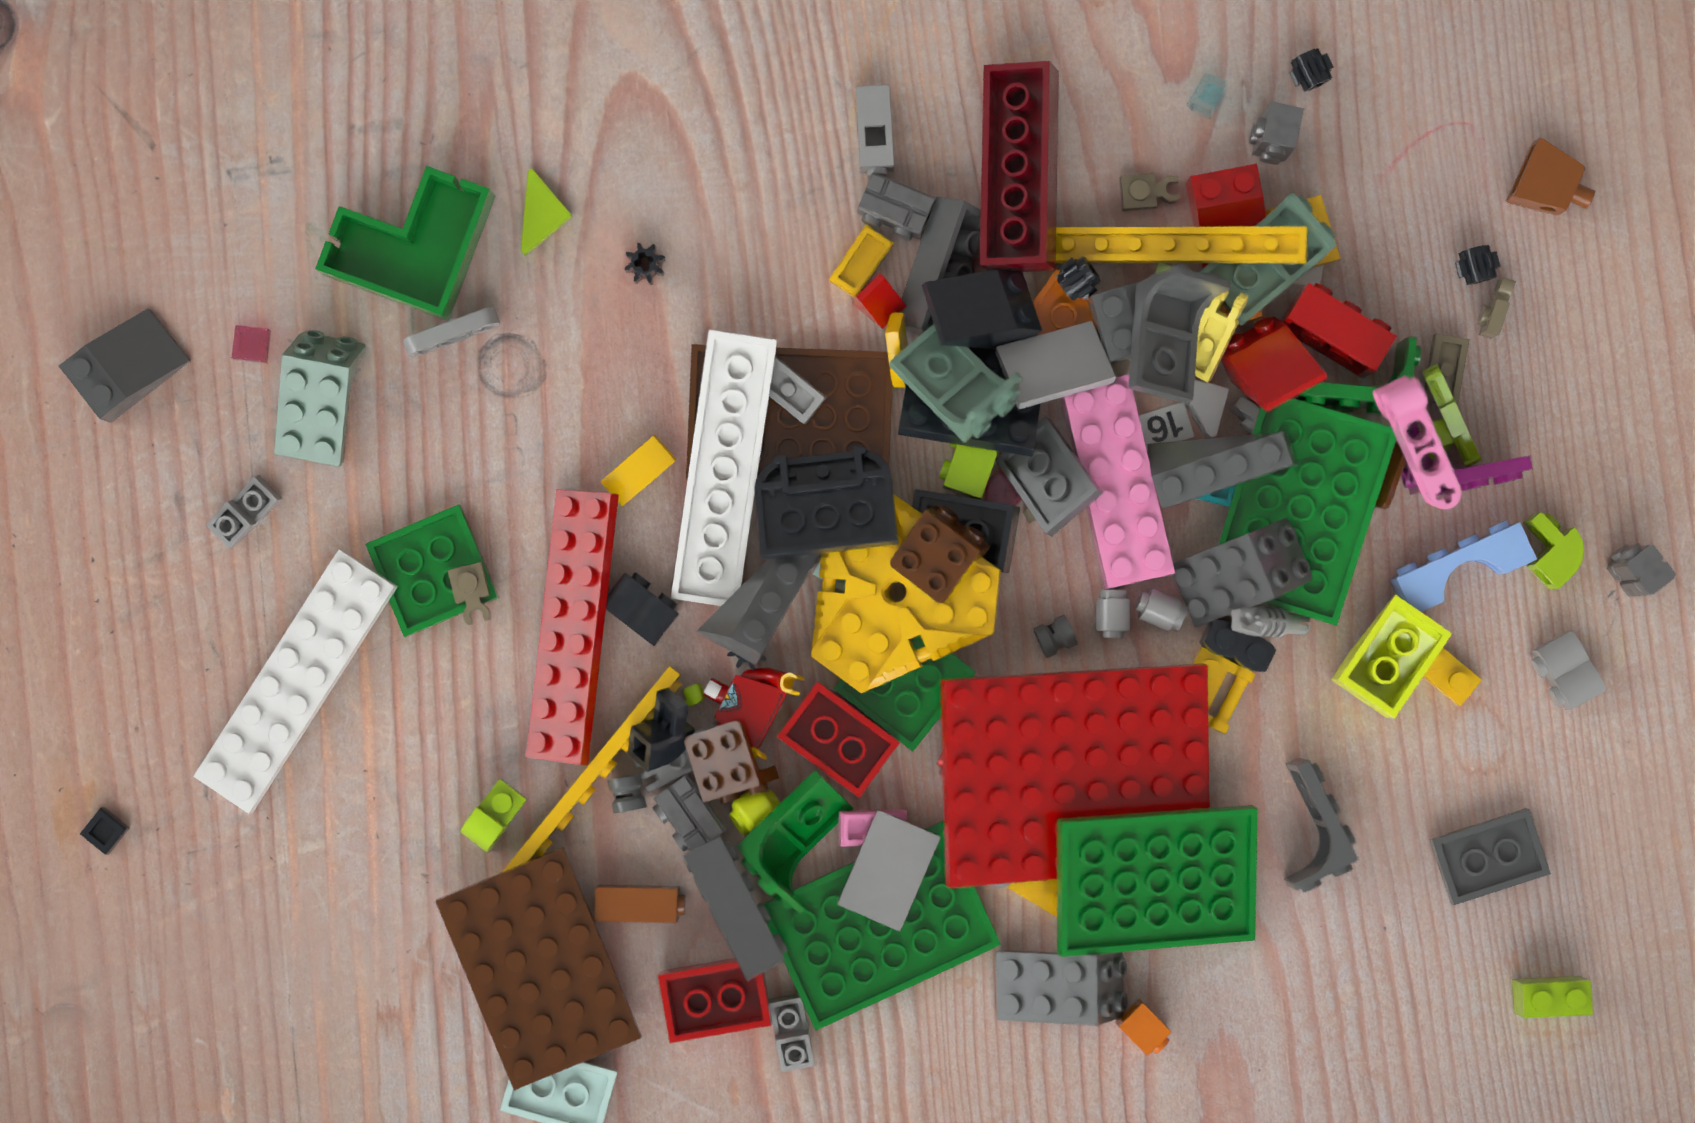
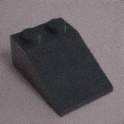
(982, 309)
(993, 519)

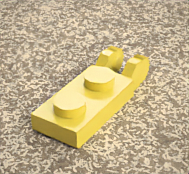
(1215, 334)

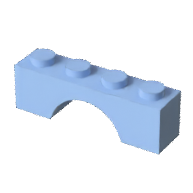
(1501, 550)

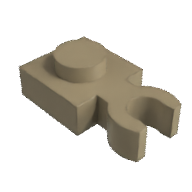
(1142, 192)
(1494, 314)
(469, 586)

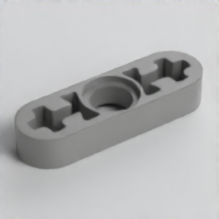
(451, 332)

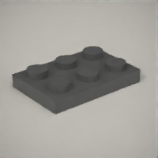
(1051, 481)
(1490, 856)

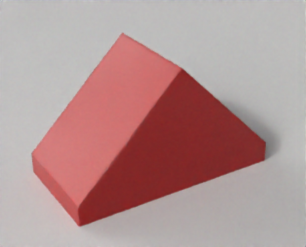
(879, 301)

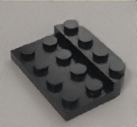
(1009, 434)
(825, 504)

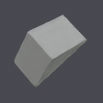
(1207, 407)

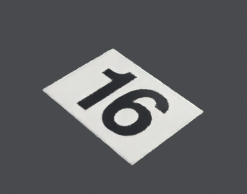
(1166, 425)

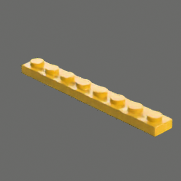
(1183, 244)
(600, 766)

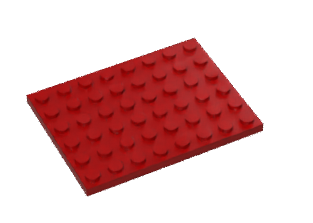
(1064, 749)

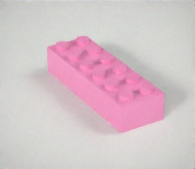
(1127, 515)

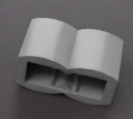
(1568, 671)

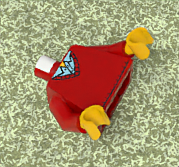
(753, 700)

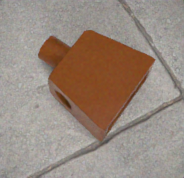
(1549, 181)

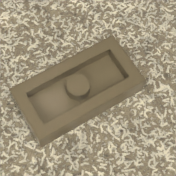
(1450, 356)

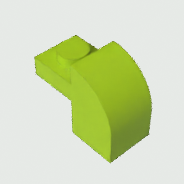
(1562, 552)
(493, 815)

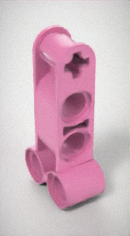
(1403, 403)

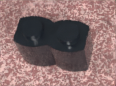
(640, 608)
(1244, 650)

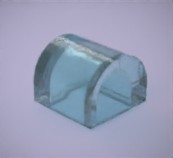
(1207, 95)

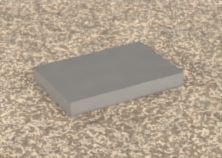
(1056, 364)
(888, 870)

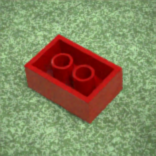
(1338, 330)
(838, 739)
(712, 1000)

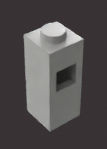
(874, 129)

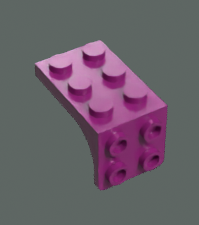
(1469, 477)

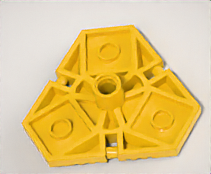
(869, 635)

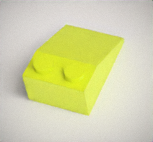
(1391, 657)

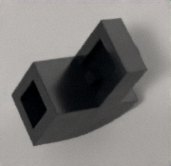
(663, 737)

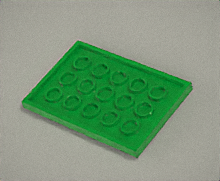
(1323, 497)
(1156, 880)
(853, 962)

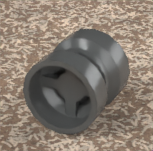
(1055, 636)
(627, 785)

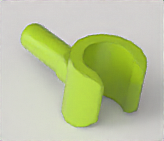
(693, 694)

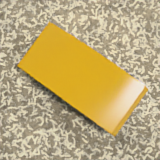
(638, 470)

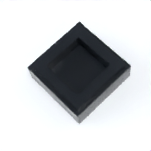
(104, 831)

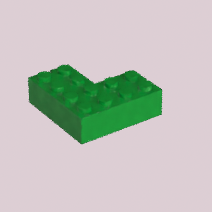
(422, 261)

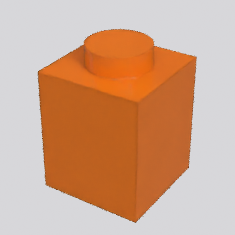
(1144, 1028)

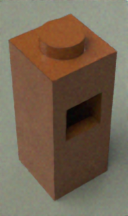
(638, 903)

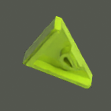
(542, 213)

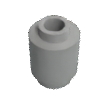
(1161, 609)
(1113, 613)

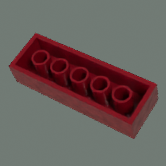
(1019, 166)

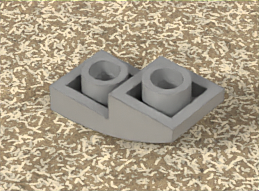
(244, 512)
(791, 1032)

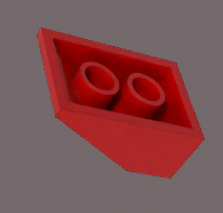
(1226, 198)
(1270, 363)

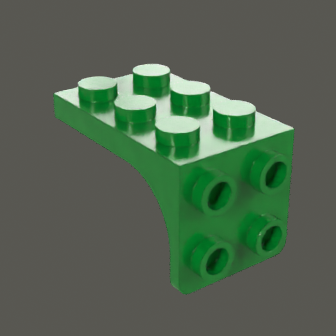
(1350, 397)
(789, 834)

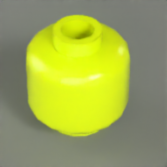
(752, 810)

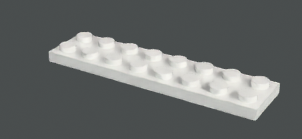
(723, 467)
(295, 681)

